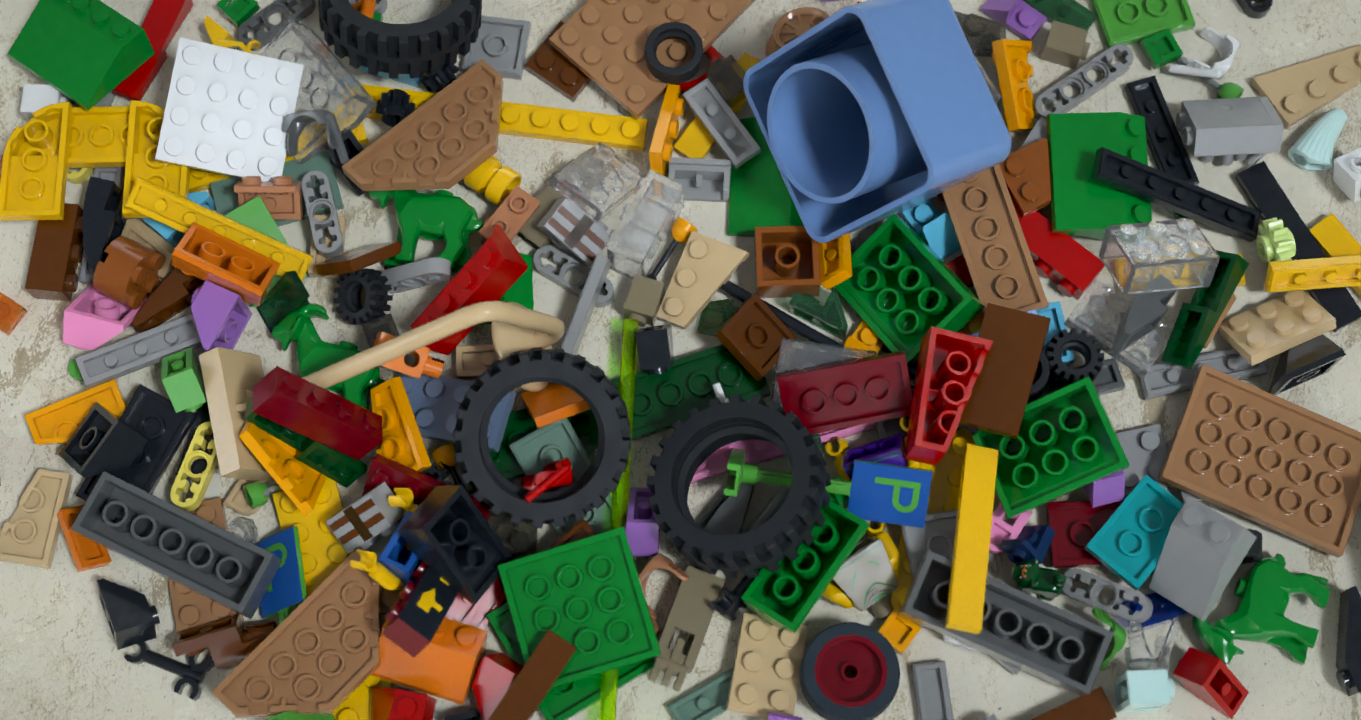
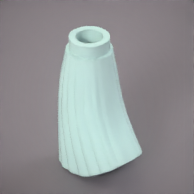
(1315, 147)

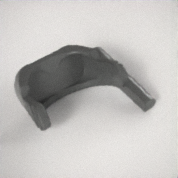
(296, 122)

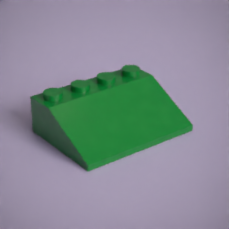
(80, 48)
(758, 191)
(1077, 201)
(905, 289)
(1059, 448)

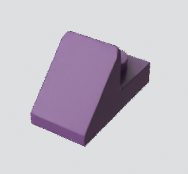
(1017, 15)

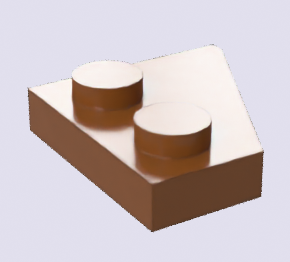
(1028, 177)

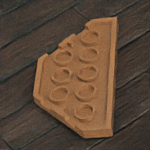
(437, 140)
(314, 654)

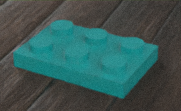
(1136, 532)

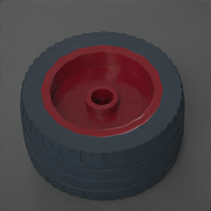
(856, 648)

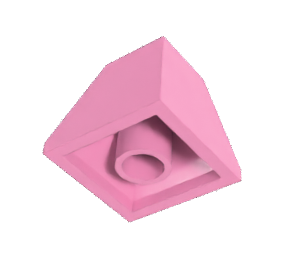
(95, 319)

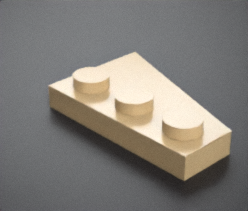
(698, 276)

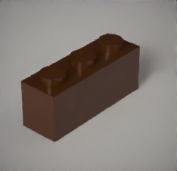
(56, 256)

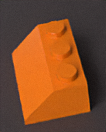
(225, 263)
(442, 667)

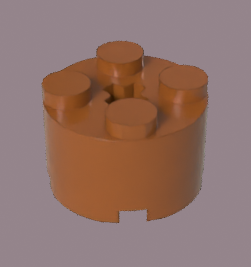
(128, 272)

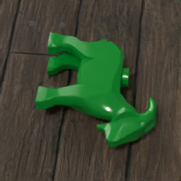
(431, 218)
(316, 354)
(1261, 612)

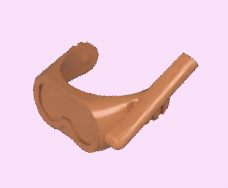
(662, 562)

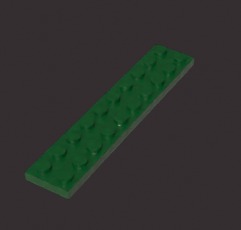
(657, 402)

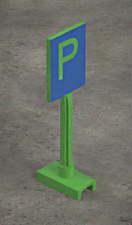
(875, 491)
(286, 592)

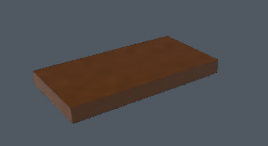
(1008, 370)

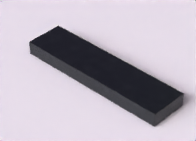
(1161, 130)

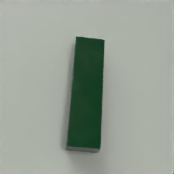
(1200, 316)
(318, 456)

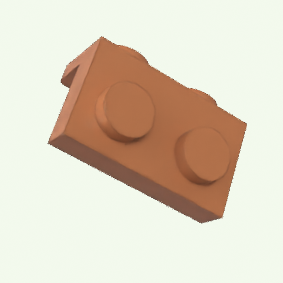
(279, 196)
(511, 214)

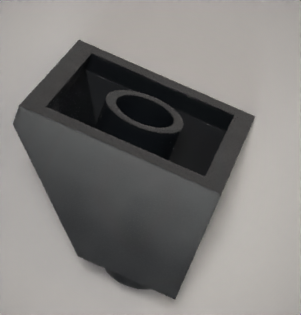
(1305, 363)
(102, 444)

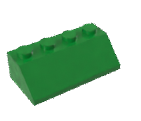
(793, 590)

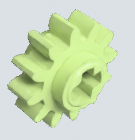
(1275, 241)

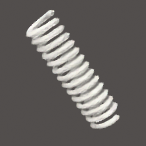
(1259, 156)

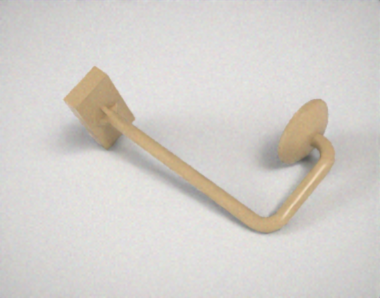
(232, 373)

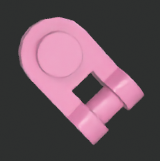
(1003, 531)

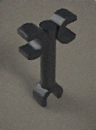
(732, 599)
(191, 674)

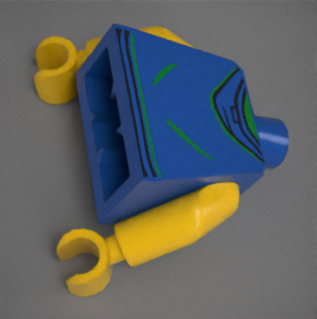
(397, 559)

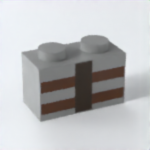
(574, 231)
(366, 518)

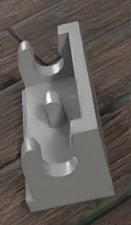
(702, 178)

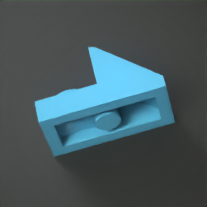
(933, 228)

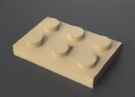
(1276, 326)
(765, 668)

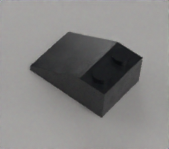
(456, 541)

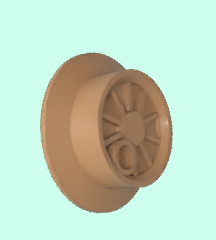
(792, 26)

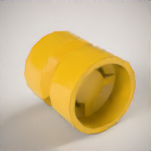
(493, 180)

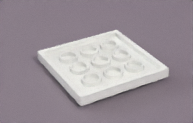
(228, 111)

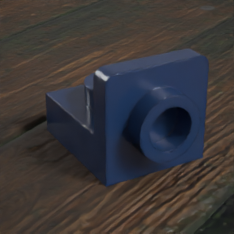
(1031, 544)

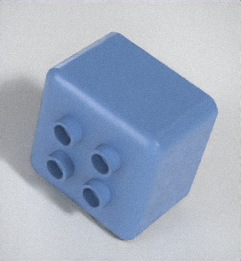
(875, 113)

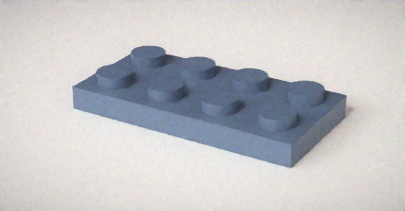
(437, 403)

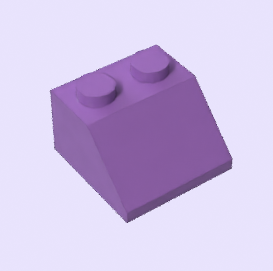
(219, 316)

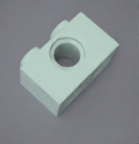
(1143, 690)

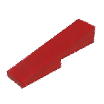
(160, 27)

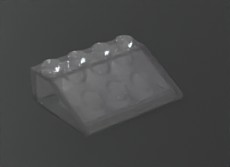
(323, 85)

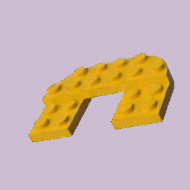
(72, 137)

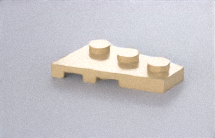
(34, 527)

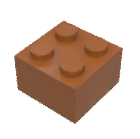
(786, 262)

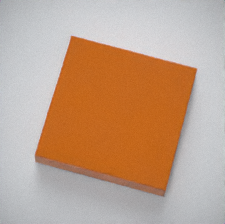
(553, 404)

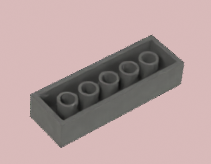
(177, 545)
(1013, 627)

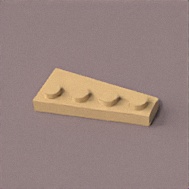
(1310, 84)

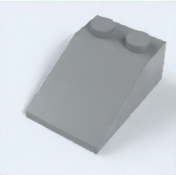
(1199, 558)

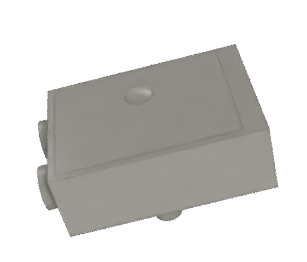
(1230, 127)

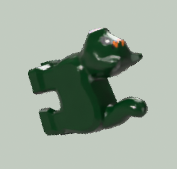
(1038, 580)

